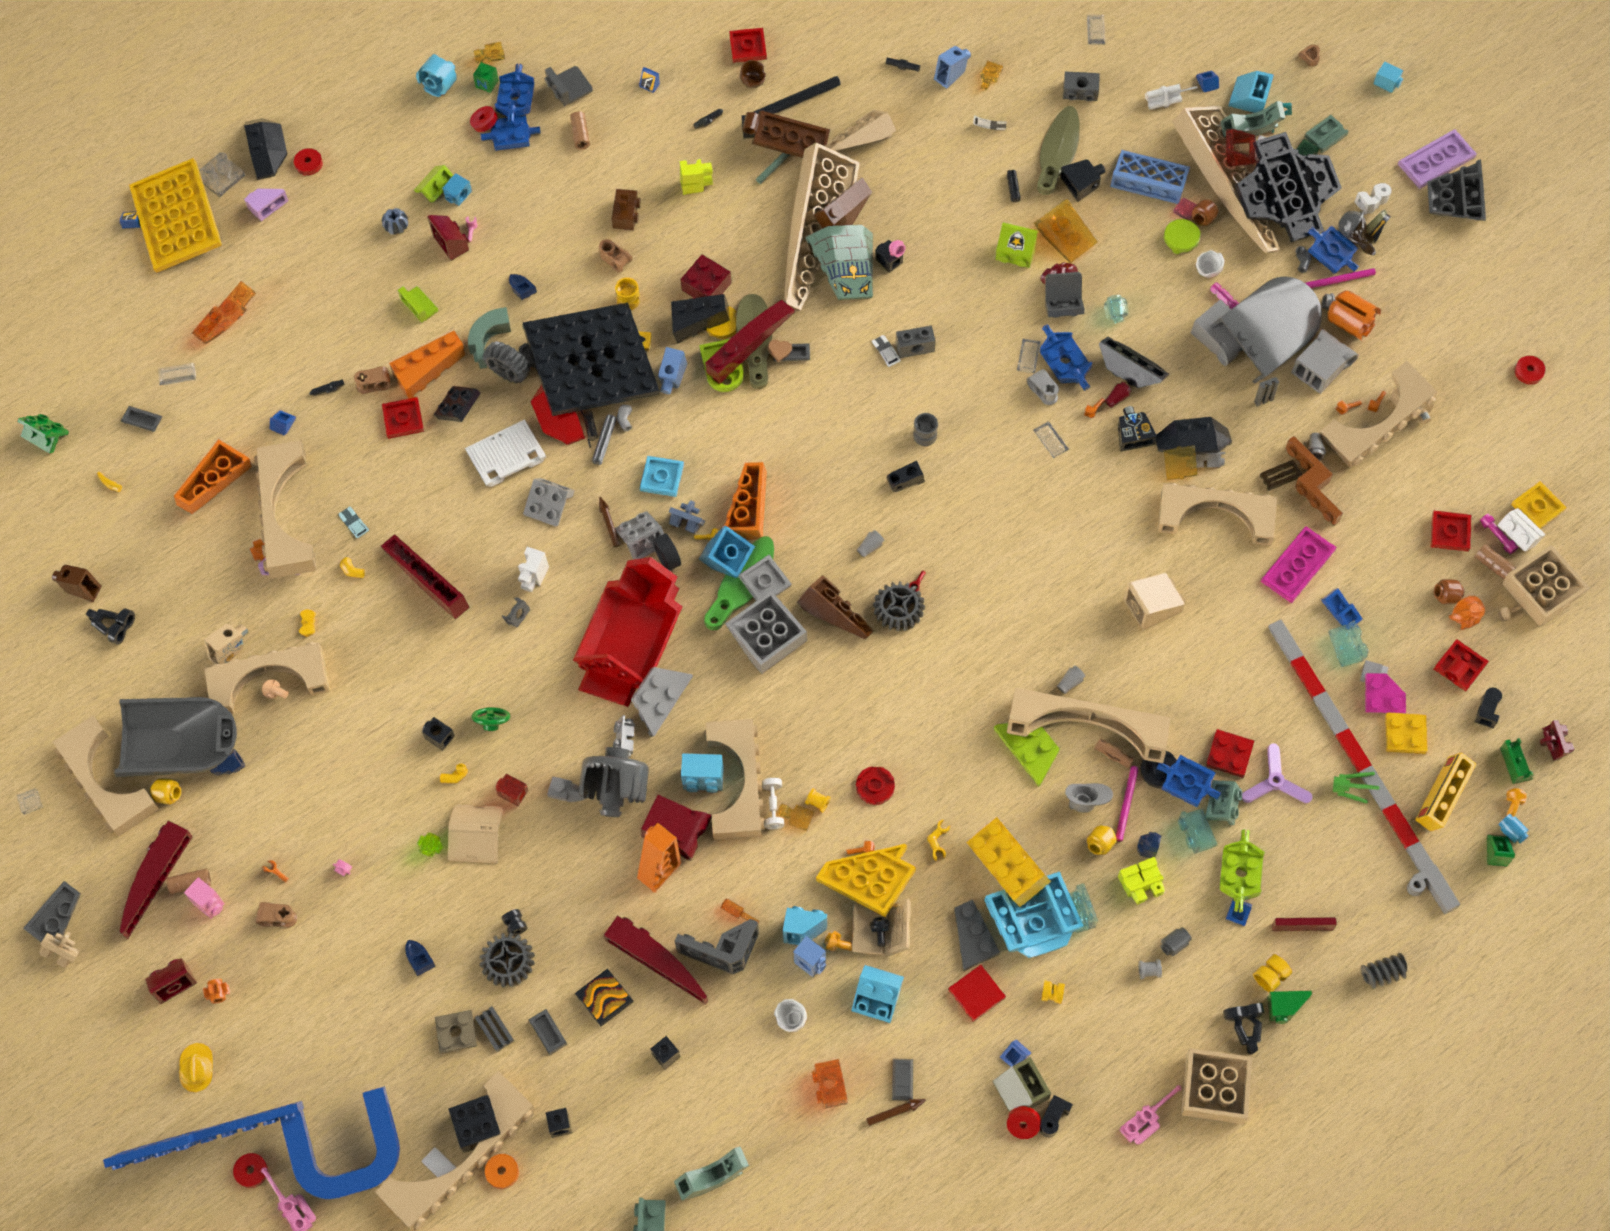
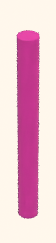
(1341, 278)
(1126, 803)

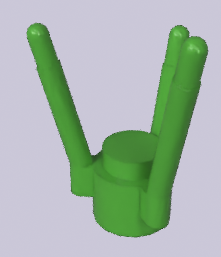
(1341, 785)

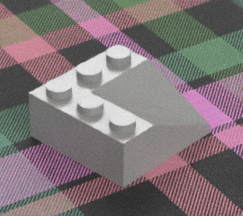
(767, 632)

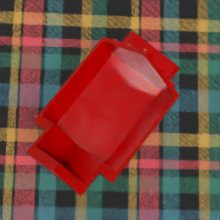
(628, 631)

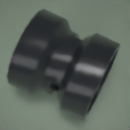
(514, 922)

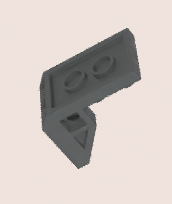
(731, 951)

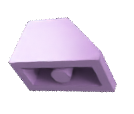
(265, 201)

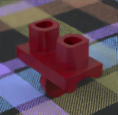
(1555, 740)

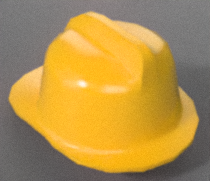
(196, 1067)

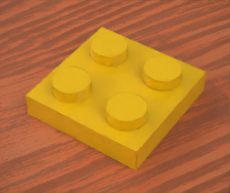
(1539, 505)
(1406, 733)

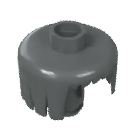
(613, 779)

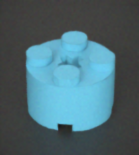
(436, 75)

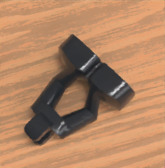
(117, 630)
(1250, 1012)

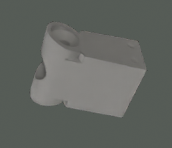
(1216, 339)
(1323, 361)

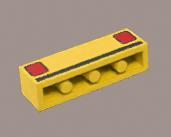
(1445, 792)

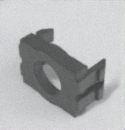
(511, 619)

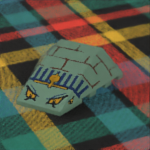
(846, 259)

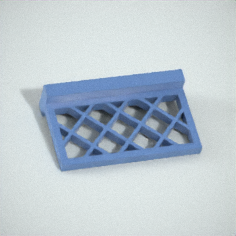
(1146, 185)

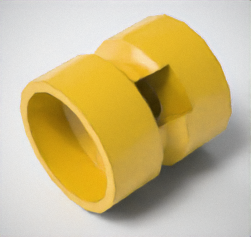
(628, 292)
(1272, 973)

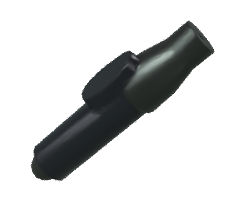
(707, 120)

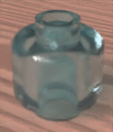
(1116, 308)

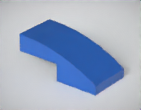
(1340, 608)

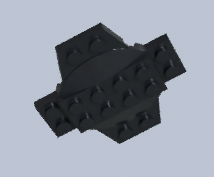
(1287, 186)

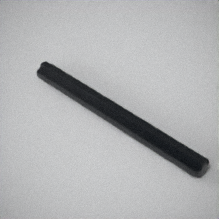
(801, 96)

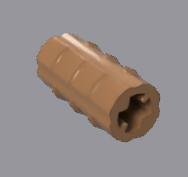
(580, 130)
(1494, 561)
(182, 882)

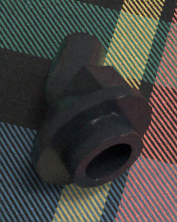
(880, 925)

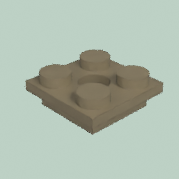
(447, 1023)

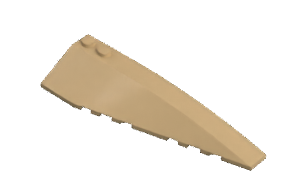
(1205, 140)
(821, 180)

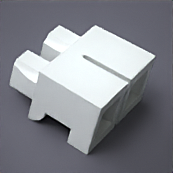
(533, 570)

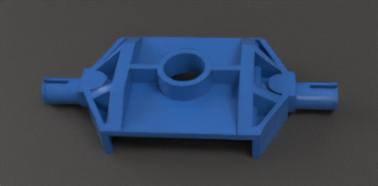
(515, 85)
(1060, 346)

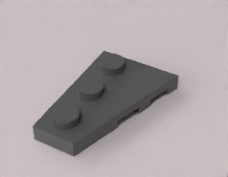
(54, 914)
(974, 936)

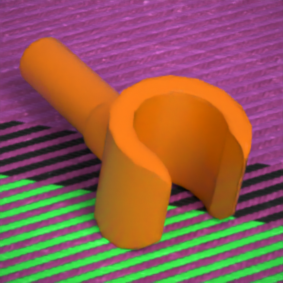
(1374, 405)
(1342, 407)
(1091, 411)
(868, 847)
(274, 870)

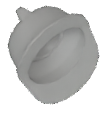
(1086, 796)

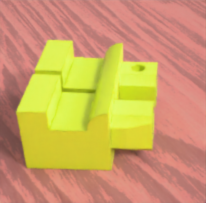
(695, 176)
(1142, 878)

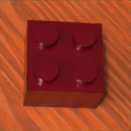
(705, 278)

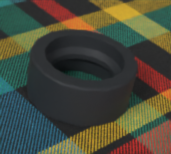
(666, 552)

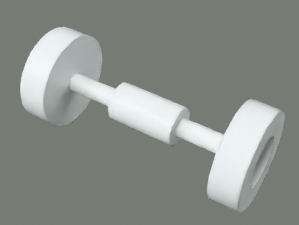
(773, 822)

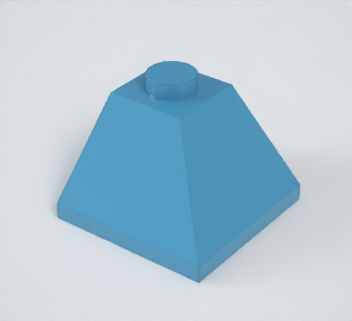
(727, 552)

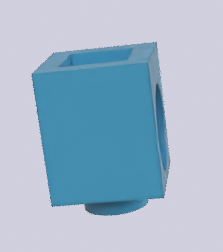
(457, 189)

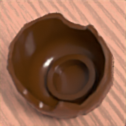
(752, 74)

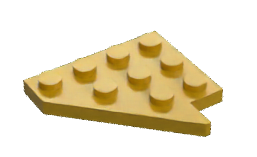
(870, 877)

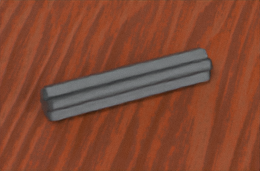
(604, 439)

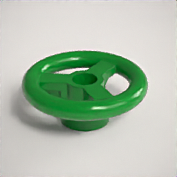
(491, 720)

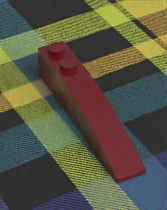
(747, 341)
(426, 577)
(153, 872)
(650, 953)

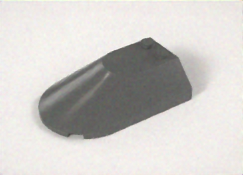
(174, 736)

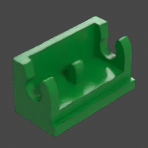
(1516, 761)

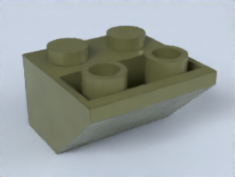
(1022, 1086)

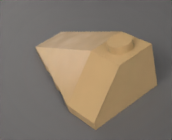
(869, 128)

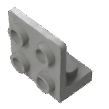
(547, 501)
(639, 534)

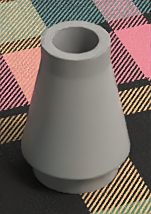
(1316, 446)
(870, 543)
(1071, 679)

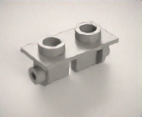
(1213, 460)
(623, 729)

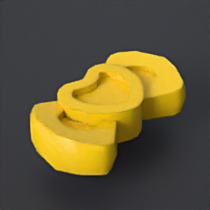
(307, 622)

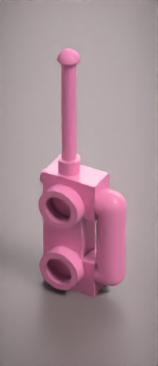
(1146, 1116)
(289, 1209)

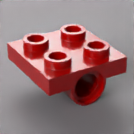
(1461, 665)

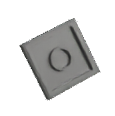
(764, 577)

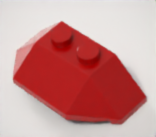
(560, 427)

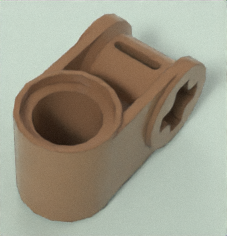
(616, 257)
(373, 379)
(272, 915)

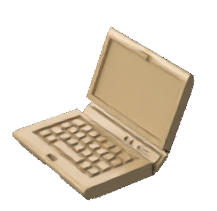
(474, 834)
(896, 938)

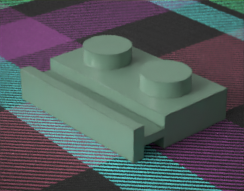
(1326, 133)

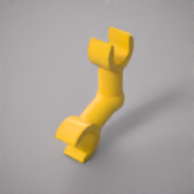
(933, 842)

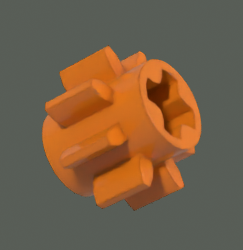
(256, 551)
(216, 991)

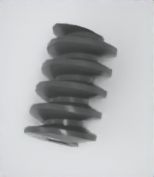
(1385, 970)

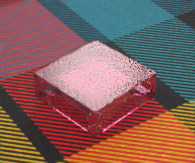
(1184, 208)

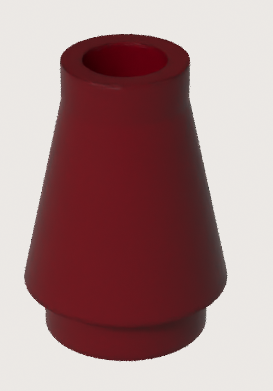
(1118, 394)

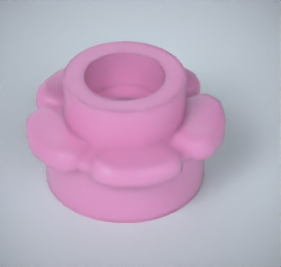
(897, 248)
(342, 867)

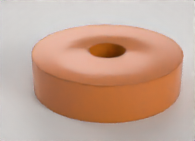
(508, 1178)

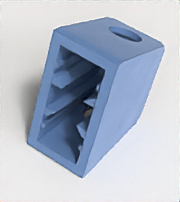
(951, 65)
(672, 369)

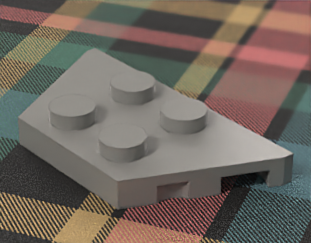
(658, 696)

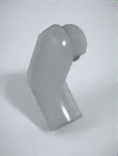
(622, 415)

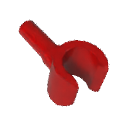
(916, 583)

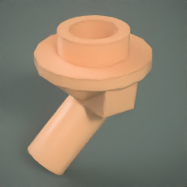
(272, 689)

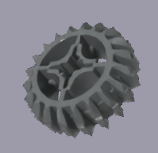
(506, 362)
(906, 597)
(499, 961)

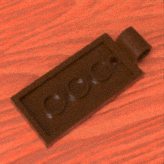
(783, 133)

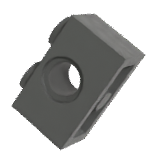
(1081, 86)
(915, 341)

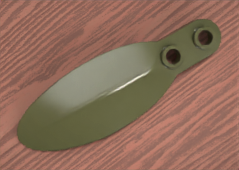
(1058, 148)
(748, 309)

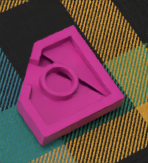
(1383, 694)

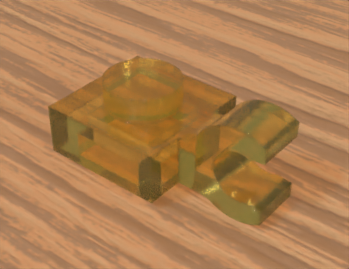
(491, 52)
(990, 73)
(799, 817)

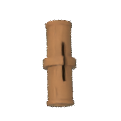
(1114, 753)

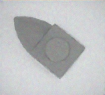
(564, 790)

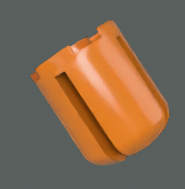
(1353, 314)

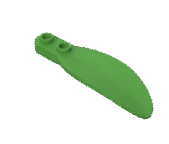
(732, 591)

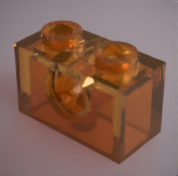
(830, 1071)

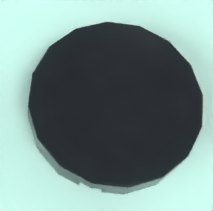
(1152, 775)

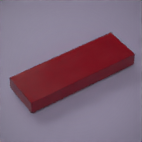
(1304, 924)

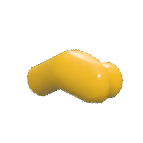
(349, 570)
(456, 776)

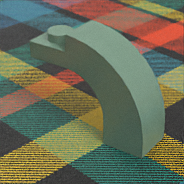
(1257, 122)
(483, 329)
(712, 1176)

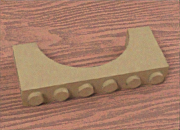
(1355, 443)
(1254, 510)
(305, 662)
(119, 810)
(743, 817)

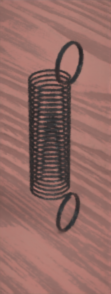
(589, 425)

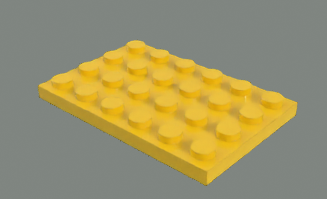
(175, 215)

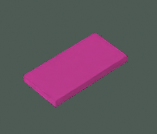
(1298, 564)

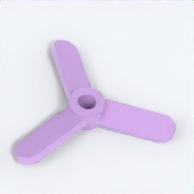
(1275, 773)

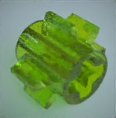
(429, 844)

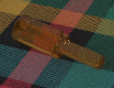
(736, 910)

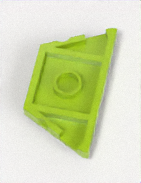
(1033, 752)

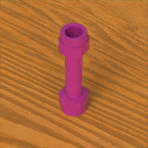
(1488, 522)

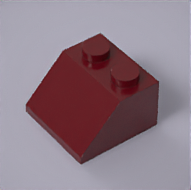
(448, 236)
(170, 980)

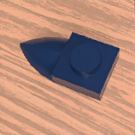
(521, 286)
(418, 957)

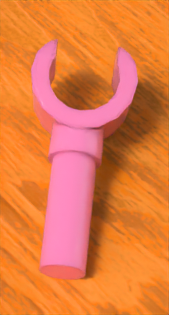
(471, 226)

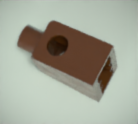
(77, 582)

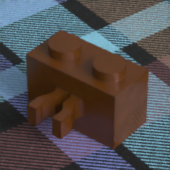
(625, 209)

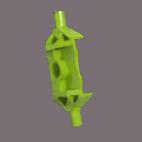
(1245, 857)

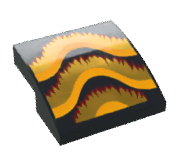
(604, 997)

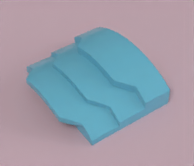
(1039, 924)

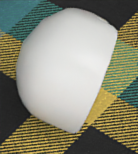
(1210, 264)
(790, 1015)

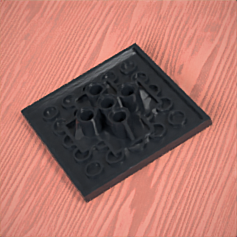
(590, 359)

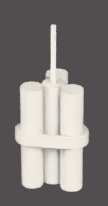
(1164, 96)

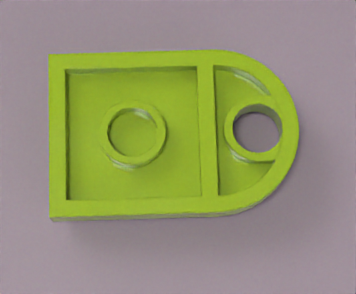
(707, 351)

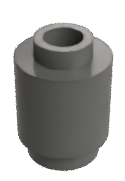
(1175, 941)

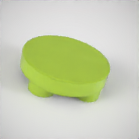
(1181, 235)

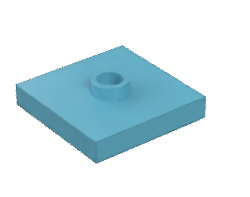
(661, 476)

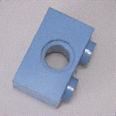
(810, 957)

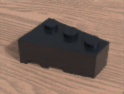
(698, 314)

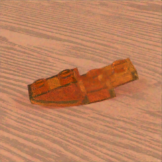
(224, 316)

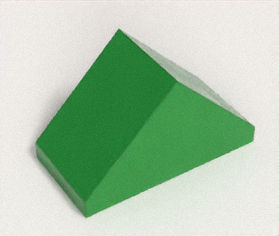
(1499, 851)

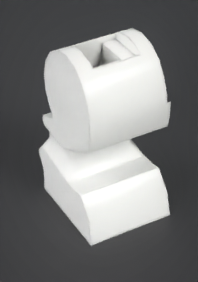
(1379, 196)

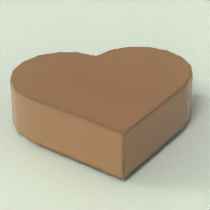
(1310, 55)
(779, 350)

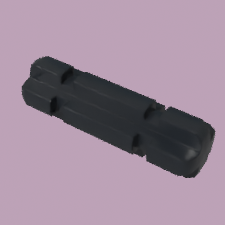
(1013, 185)

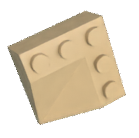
(1545, 585)
(1216, 1086)

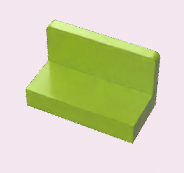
(434, 182)
(418, 303)

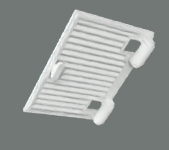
(505, 453)

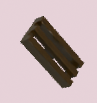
(1267, 481)

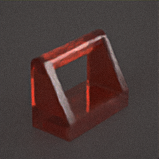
(1239, 137)

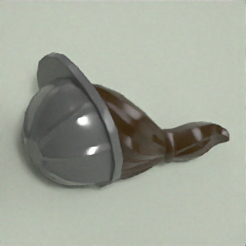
(1353, 227)

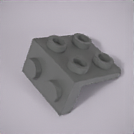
(568, 85)
(1064, 294)

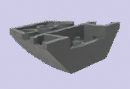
(1459, 193)

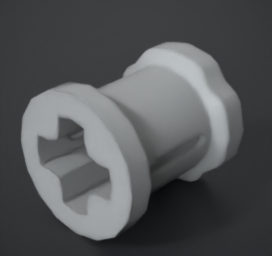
(1150, 969)

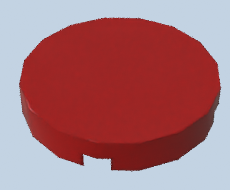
(875, 785)

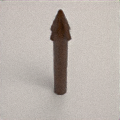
(604, 509)
(912, 1105)

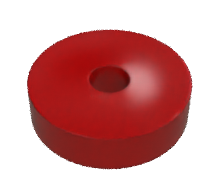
(483, 119)
(313, 166)
(1530, 377)
(1027, 1115)
(243, 1164)

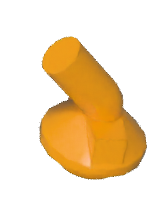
(1516, 796)
(833, 941)

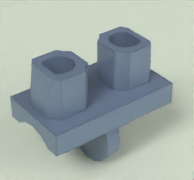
(693, 521)

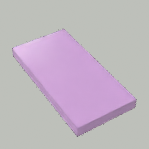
(1437, 158)

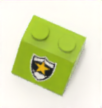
(1016, 245)

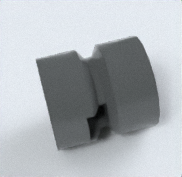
(925, 429)

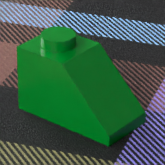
(1285, 1004)

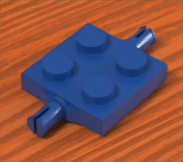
(510, 136)
(1333, 249)
(1188, 781)

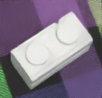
(1521, 529)

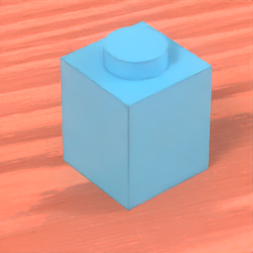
(1388, 77)

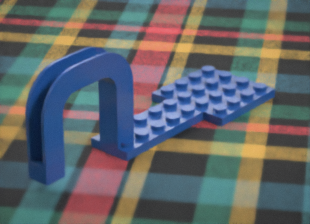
(298, 1146)

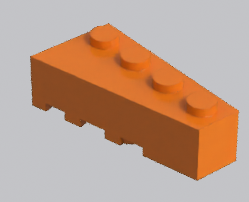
(426, 363)
(212, 475)
(748, 503)
(658, 857)

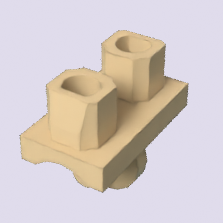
(60, 945)

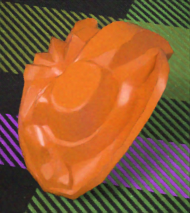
(1468, 612)

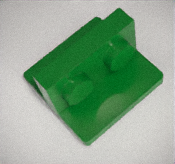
(42, 431)

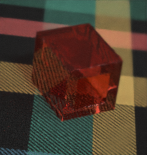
(511, 789)

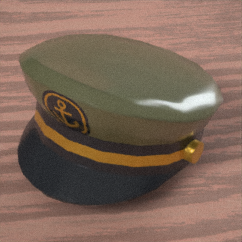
(1376, 225)

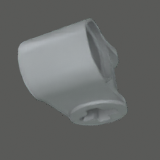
(1044, 387)

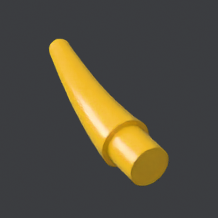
(109, 483)

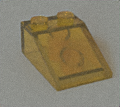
(1066, 231)

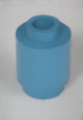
(1514, 829)

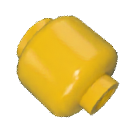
(165, 791)
(1101, 840)

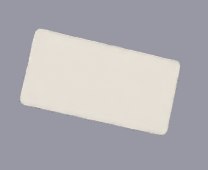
(438, 1163)

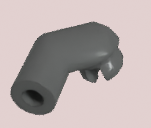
(1304, 258)

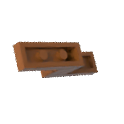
(1313, 480)

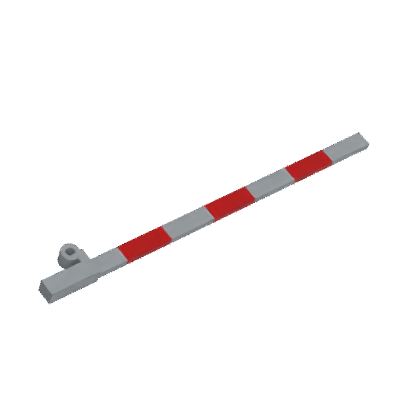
(1428, 872)

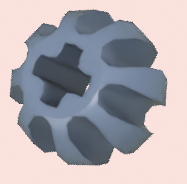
(394, 221)

